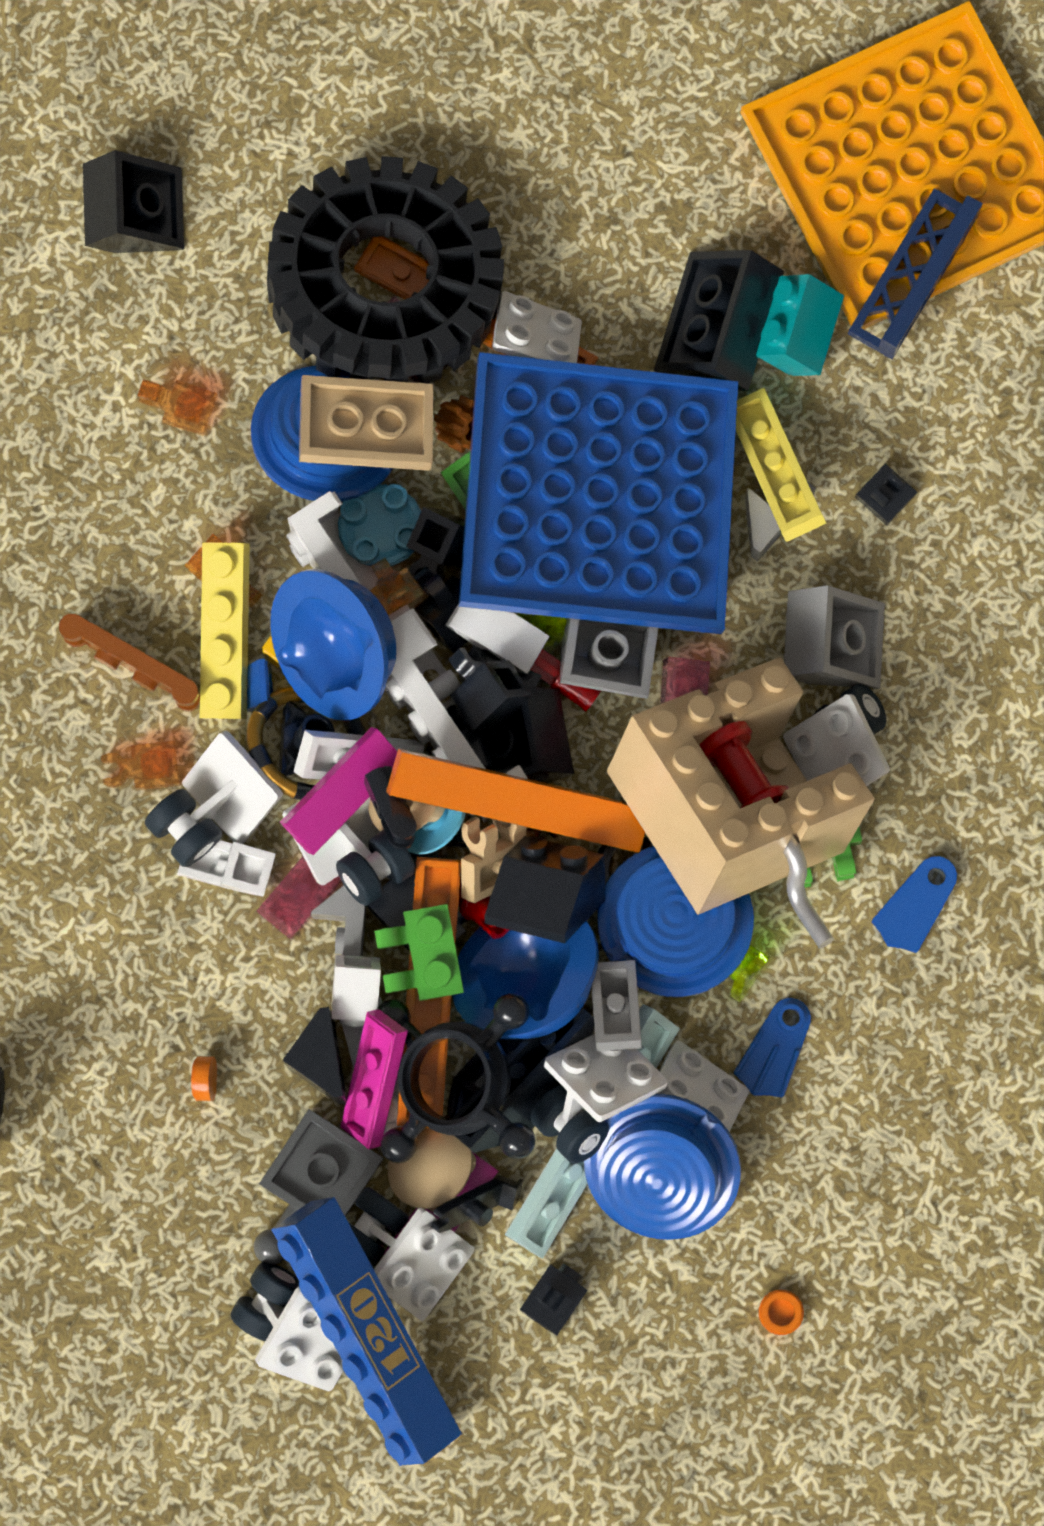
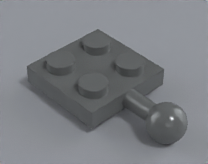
(314, 1166)

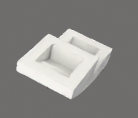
(501, 634)
(233, 867)

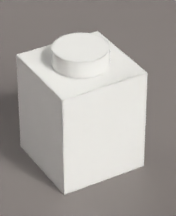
(355, 988)

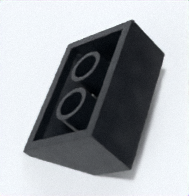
(719, 316)

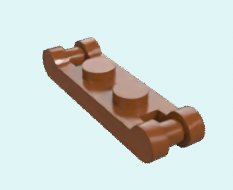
(115, 652)

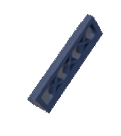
(928, 279)

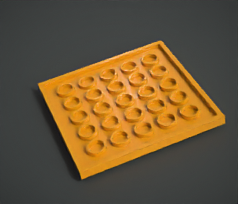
(883, 130)

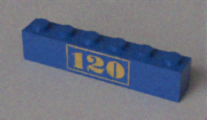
(366, 1332)

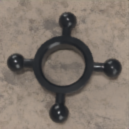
(515, 1138)

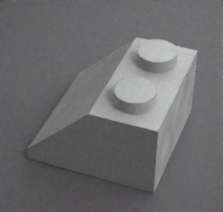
(834, 637)
(608, 656)

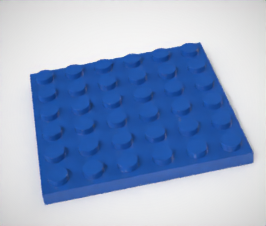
(599, 494)

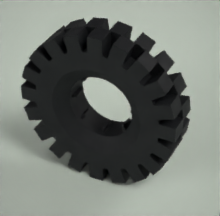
(371, 335)

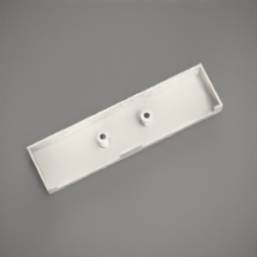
(317, 542)

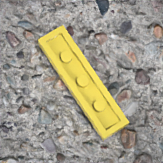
(776, 466)
(224, 630)

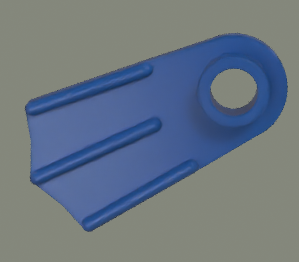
(915, 906)
(774, 1051)

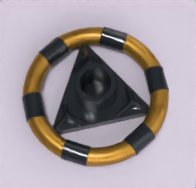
(294, 724)

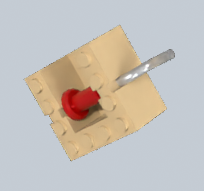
(730, 798)

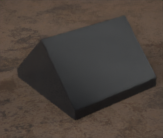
(317, 1057)

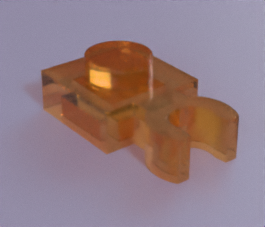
(150, 766)

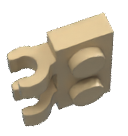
(486, 855)

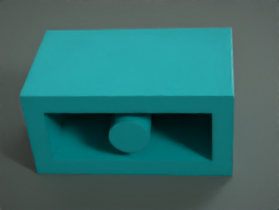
(800, 325)

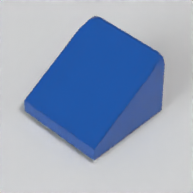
(258, 683)

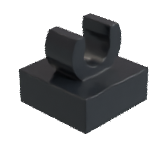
(886, 494)

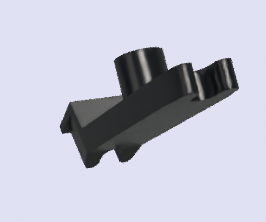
(478, 1203)

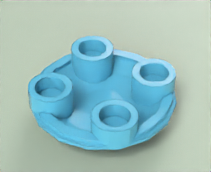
(378, 525)

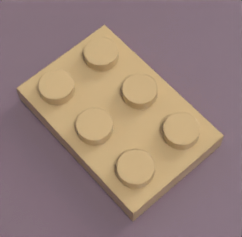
(366, 422)

